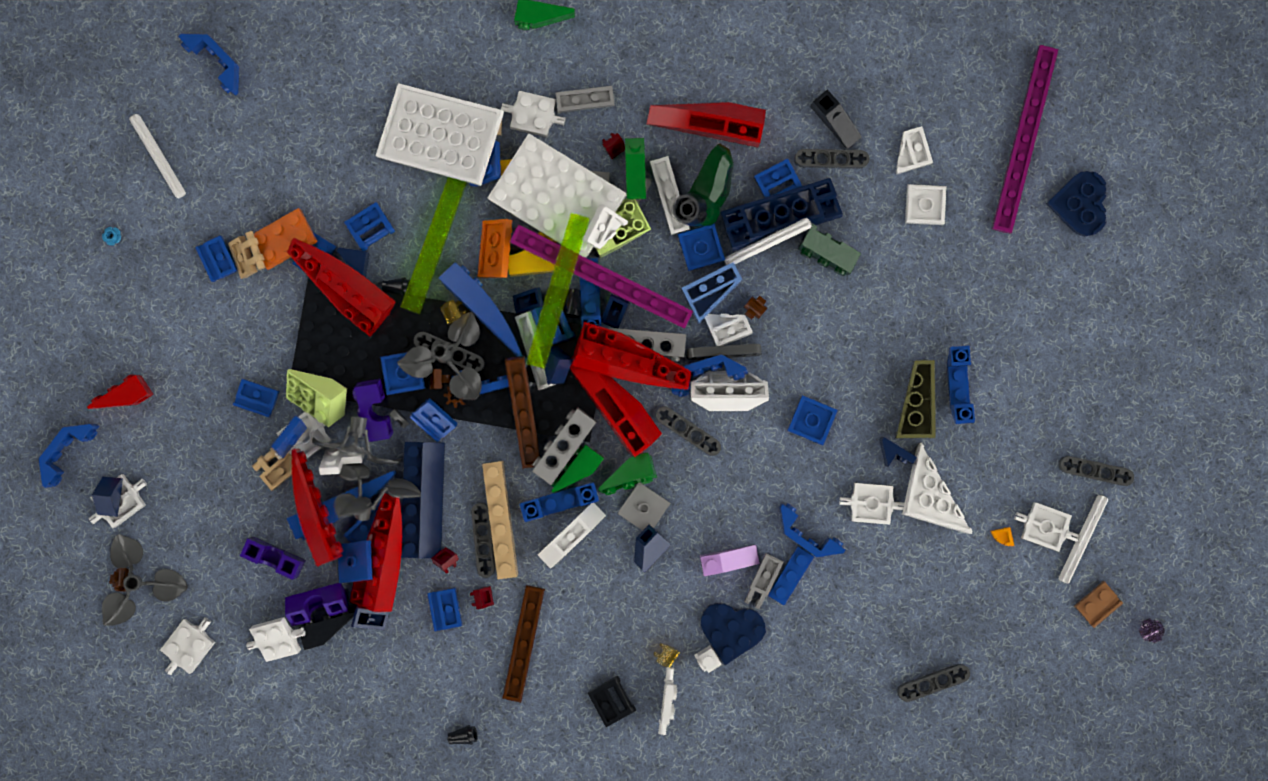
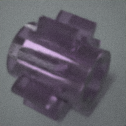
(1152, 630)

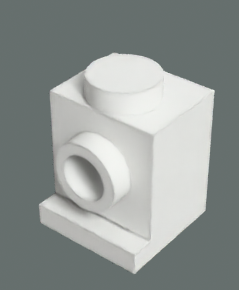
(708, 659)

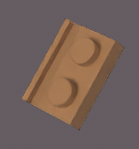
(1098, 604)

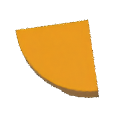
(1003, 536)

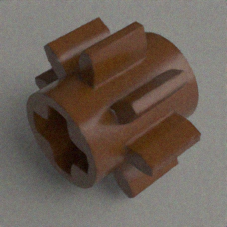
(755, 307)
(455, 401)
(118, 578)

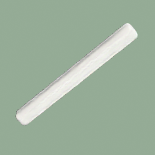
(157, 156)
(768, 241)
(1084, 537)

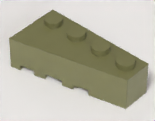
(918, 408)

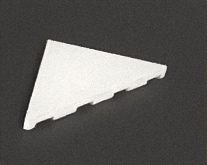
(930, 497)

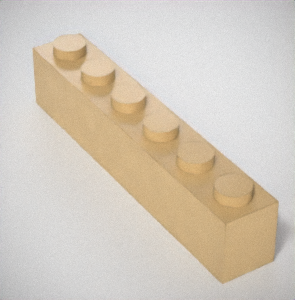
(500, 520)

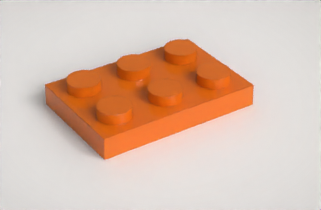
(277, 236)
(495, 248)

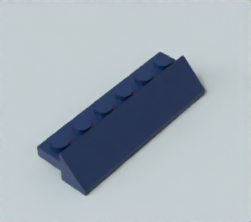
(771, 214)
(423, 514)

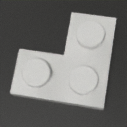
(334, 459)

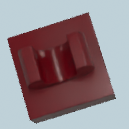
(614, 145)
(445, 559)
(483, 597)

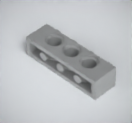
(676, 340)
(550, 472)

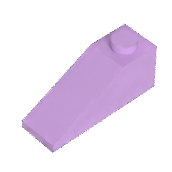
(729, 560)

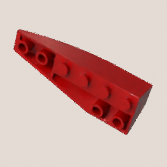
(713, 120)
(343, 286)
(626, 359)
(620, 410)
(312, 513)
(386, 554)

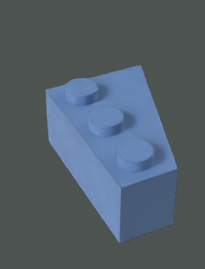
(710, 290)

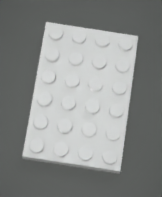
(439, 134)
(548, 186)

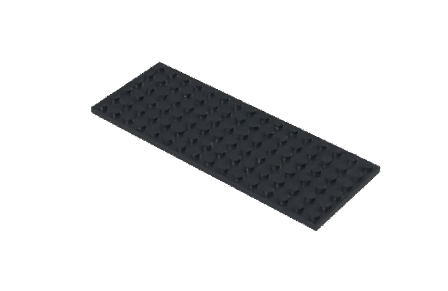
(341, 351)

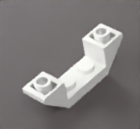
(571, 535)

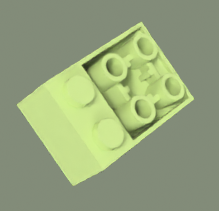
(636, 226)
(317, 396)

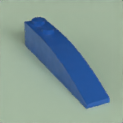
(476, 300)
(369, 490)

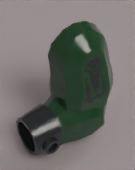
(709, 191)

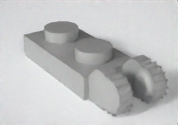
(764, 579)

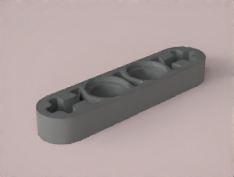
(831, 156)
(429, 337)
(729, 351)
(686, 434)
(1096, 468)
(479, 540)
(933, 682)

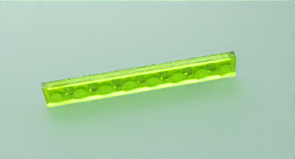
(433, 245)
(557, 290)

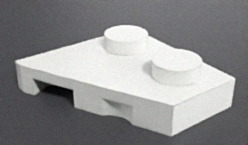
(913, 151)
(603, 227)
(728, 328)

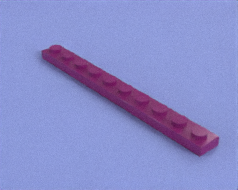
(1025, 139)
(605, 278)

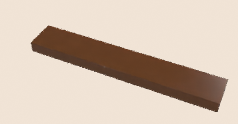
(522, 410)
(523, 643)

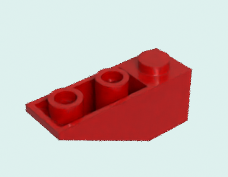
(131, 392)

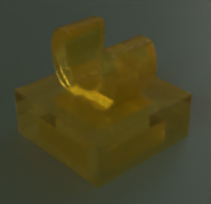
(451, 311)
(667, 656)

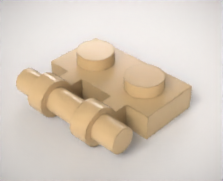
(242, 255)
(274, 474)

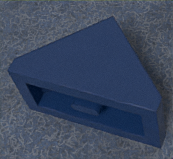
(355, 259)
(528, 300)
(615, 311)
(557, 366)
(107, 496)
(369, 620)

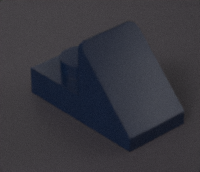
(890, 450)

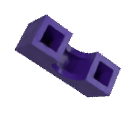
(367, 394)
(277, 558)
(300, 606)

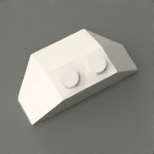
(720, 393)

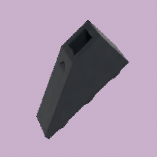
(836, 119)
(322, 631)

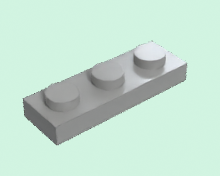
(585, 99)

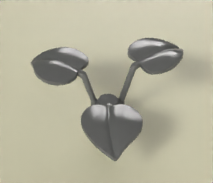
(419, 360)
(357, 429)
(361, 506)
(167, 584)

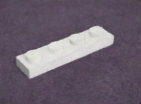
(668, 192)
(527, 330)

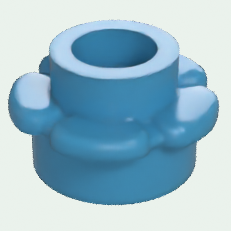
(116, 235)

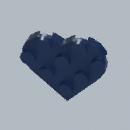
(1081, 203)
(731, 630)

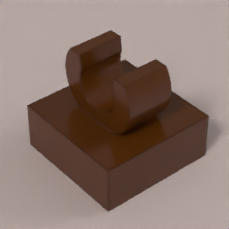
(437, 379)

